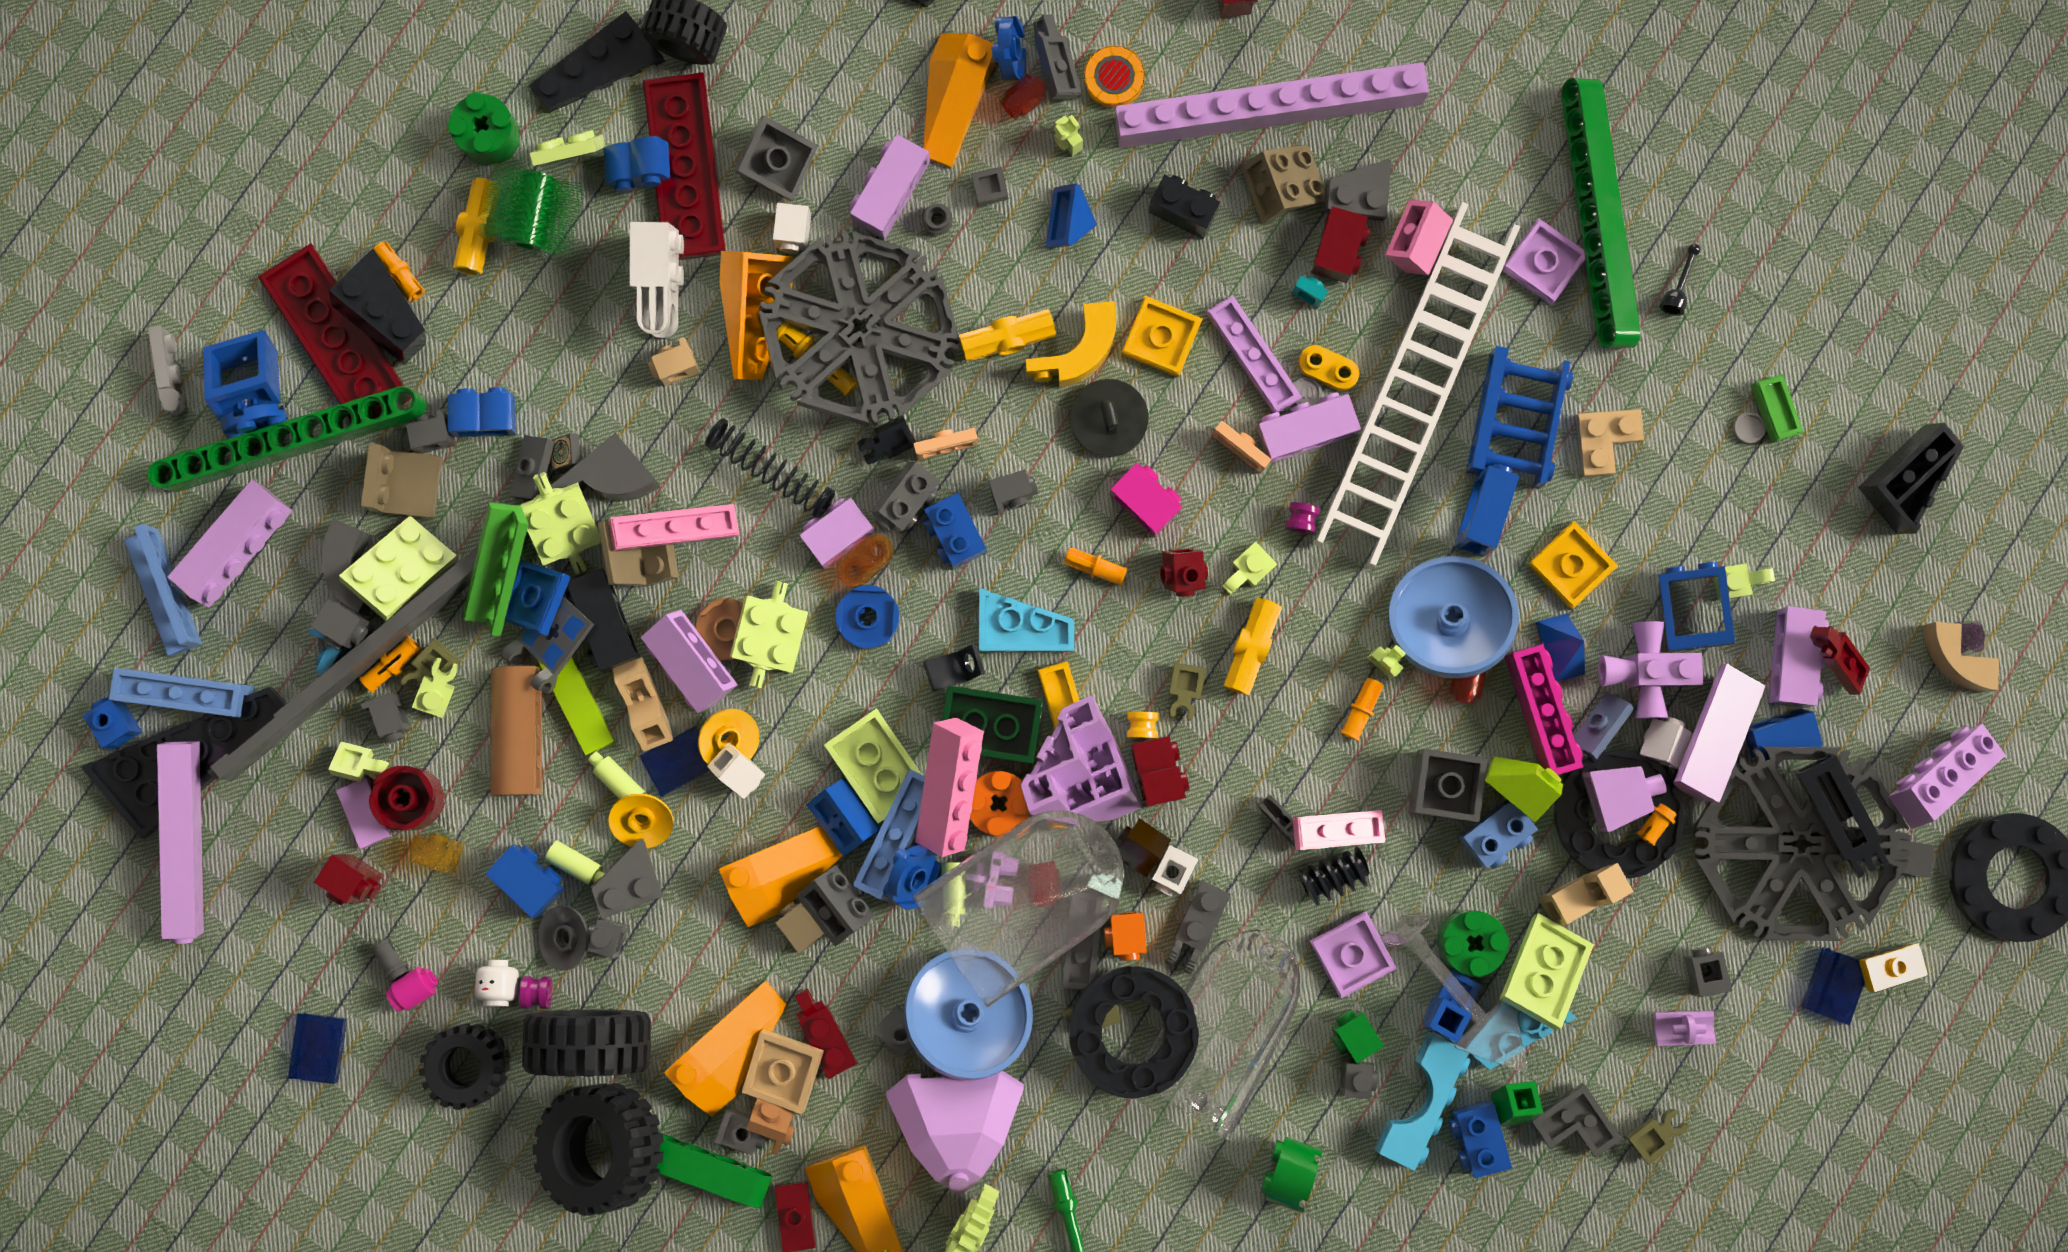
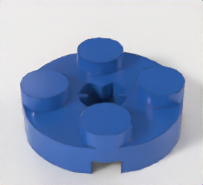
(1008, 49)
(252, 419)
(856, 603)
(910, 874)

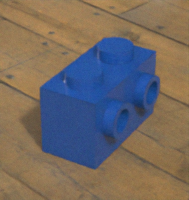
(955, 531)
(526, 880)
(1479, 1139)

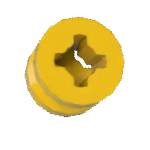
(1142, 725)

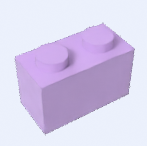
(836, 532)

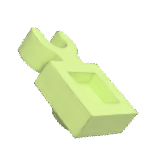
(434, 692)

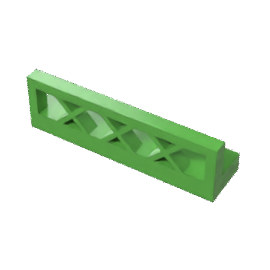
(495, 566)

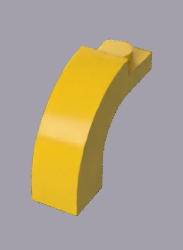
(1087, 356)

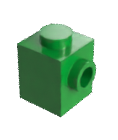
(1355, 1036)
(1517, 1103)

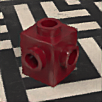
(1183, 571)

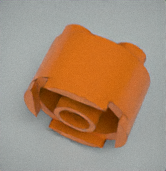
(1000, 785)

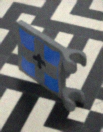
(553, 650)

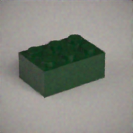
(1007, 721)

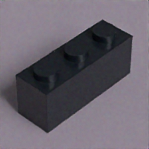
(610, 636)

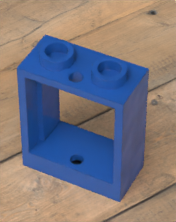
(232, 353)
(1487, 510)
(1702, 640)

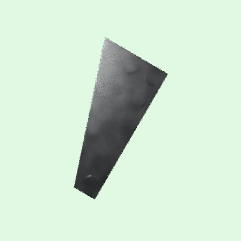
(131, 775)

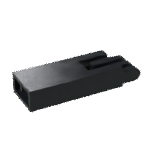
(1835, 802)

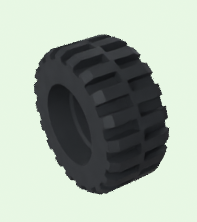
(586, 1042)
(563, 1155)

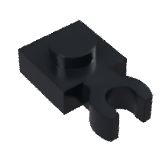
(891, 438)

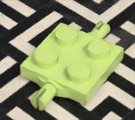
(560, 523)
(768, 634)

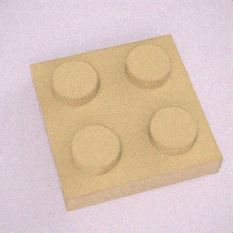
(782, 1071)

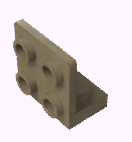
(1283, 181)
(401, 482)
(639, 565)

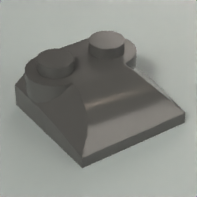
(775, 158)

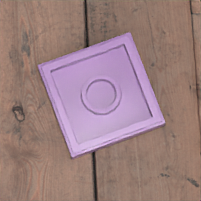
(1544, 261)
(1352, 954)

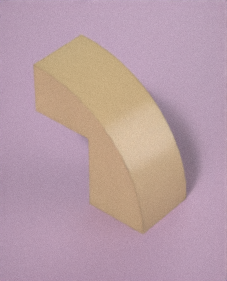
(1970, 672)
(644, 704)
(1586, 893)

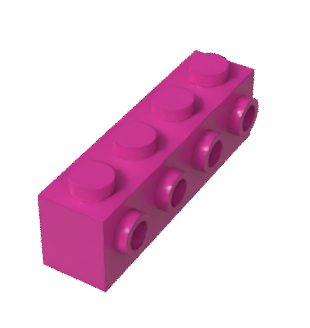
(1543, 709)

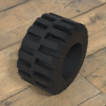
(684, 30)
(438, 1071)

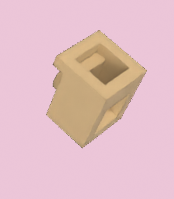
(673, 363)

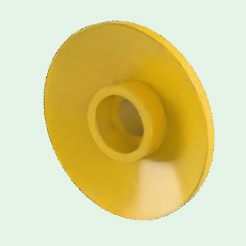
(742, 734)
(629, 826)

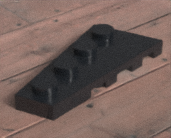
(596, 64)

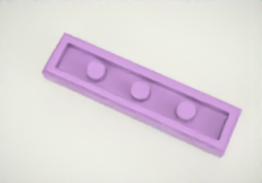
(1253, 355)

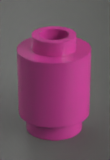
(412, 989)

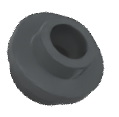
(937, 210)

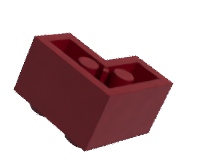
(1157, 771)

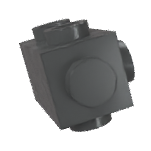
(904, 497)

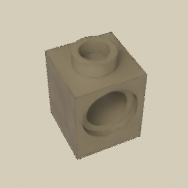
(799, 926)

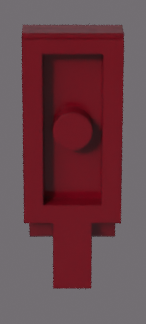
(1841, 658)
(824, 1034)

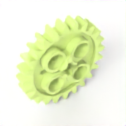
(973, 1223)

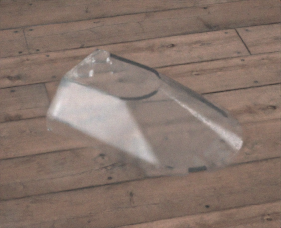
(1024, 899)
(1242, 1008)

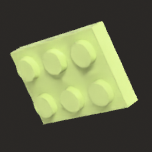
(577, 145)
(398, 568)
(872, 762)
(1546, 972)

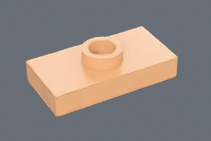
(946, 442)
(1242, 446)

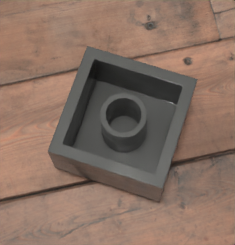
(1448, 785)

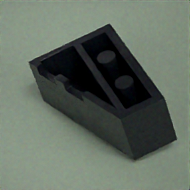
(378, 308)
(1911, 476)

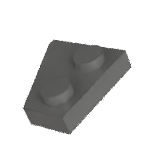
(1361, 191)
(627, 882)

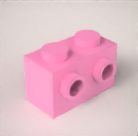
(1419, 237)

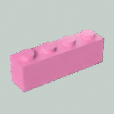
(949, 786)

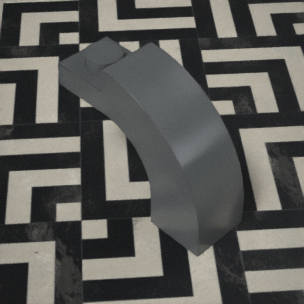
(341, 549)

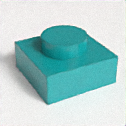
(1310, 290)

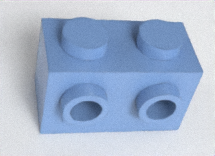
(1497, 835)

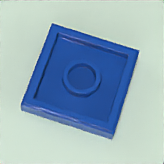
(536, 597)

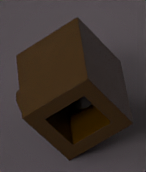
(1142, 846)

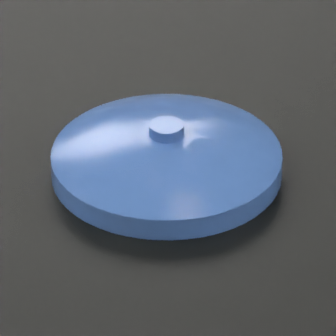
(1453, 617)
(955, 1028)

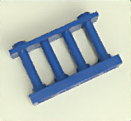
(1494, 396)

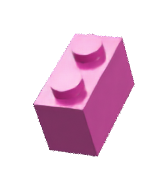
(1146, 498)

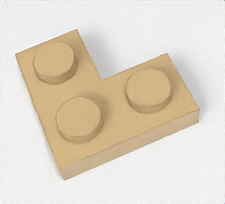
(1597, 435)

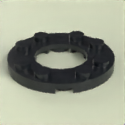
(1589, 850)
(1971, 887)
(1166, 1064)

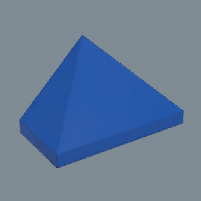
(1069, 216)
(1564, 646)

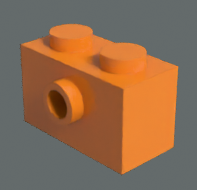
(1126, 935)

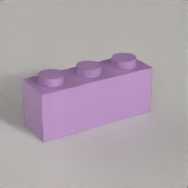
(889, 186)
(1308, 427)
(1796, 658)
(688, 661)

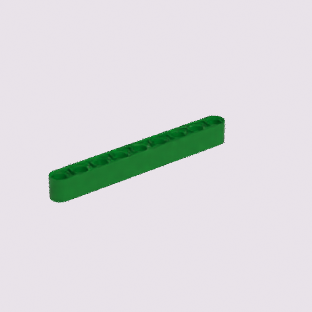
(1600, 213)
(272, 439)

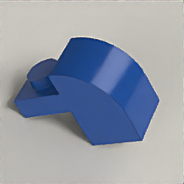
(1445, 1014)

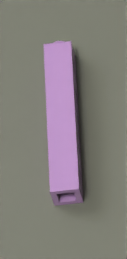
(180, 841)

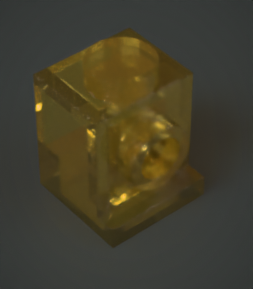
(436, 852)

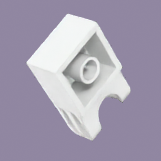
(656, 275)

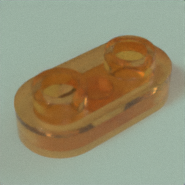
(865, 560)

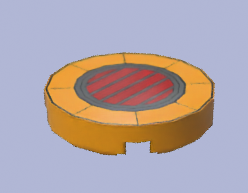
(1114, 76)

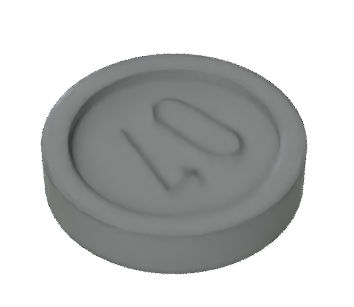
(1309, 390)
(1749, 428)

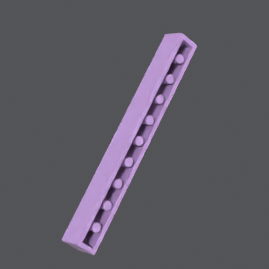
(1271, 105)

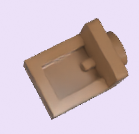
(772, 1123)

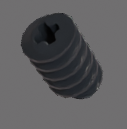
(1335, 877)

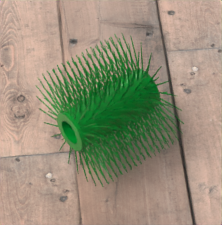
(531, 210)

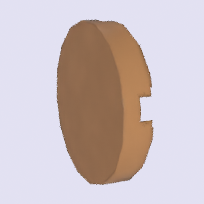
(718, 625)

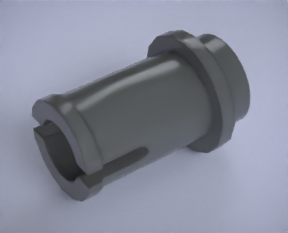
(390, 960)

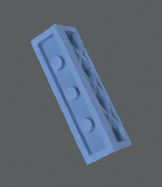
(162, 594)
(178, 692)
(895, 834)

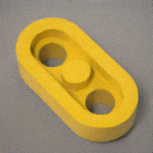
(1327, 370)

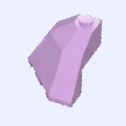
(1081, 768)
(955, 1123)

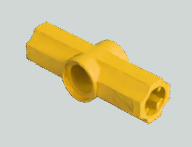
(472, 246)
(1007, 335)
(1252, 646)

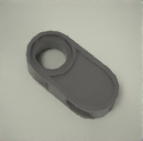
(1278, 817)

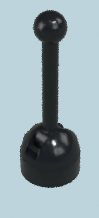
(1675, 300)

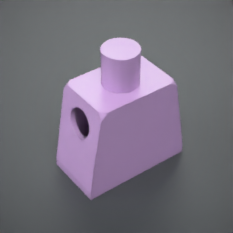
(1621, 795)

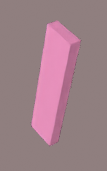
(673, 527)

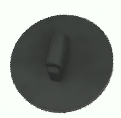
(1109, 418)

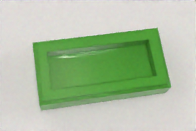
(1777, 408)

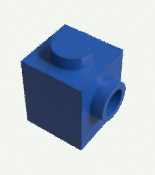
(111, 723)

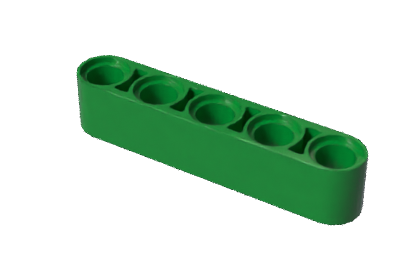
(713, 1172)

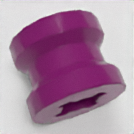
(1302, 518)
(536, 992)

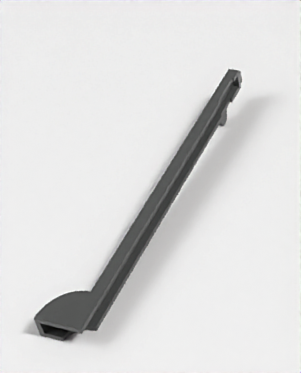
(608, 471)

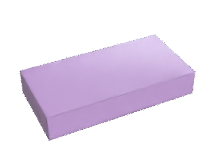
(357, 810)

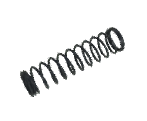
(819, 506)

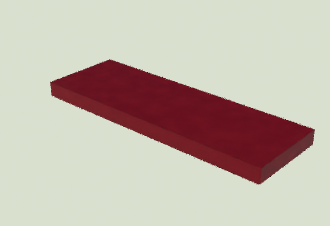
(691, 197)
(338, 348)

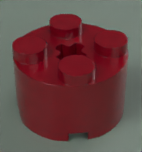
(391, 790)

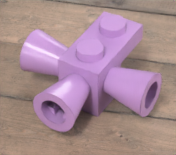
(1651, 670)

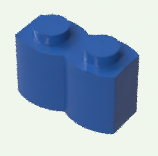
(636, 164)
(481, 413)

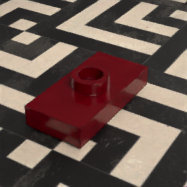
(795, 1216)

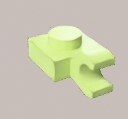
(1067, 135)
(1250, 567)
(1740, 580)
(1387, 660)
(354, 762)

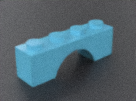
(1407, 1138)

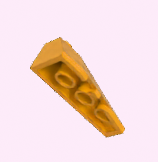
(955, 87)
(742, 289)
(774, 876)
(719, 1062)
(854, 1200)

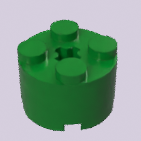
(480, 113)
(1490, 940)
(1292, 1174)

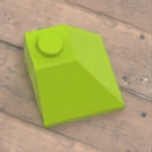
(1524, 785)

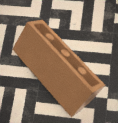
(515, 732)

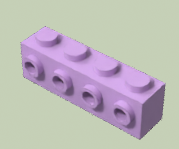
(230, 544)
(1946, 775)

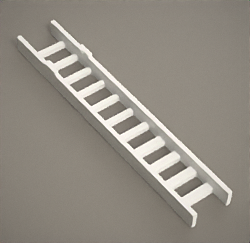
(1445, 328)

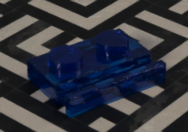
(675, 762)
(1834, 986)
(317, 1048)

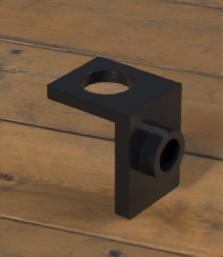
(953, 668)

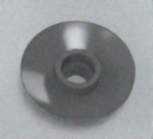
(563, 938)

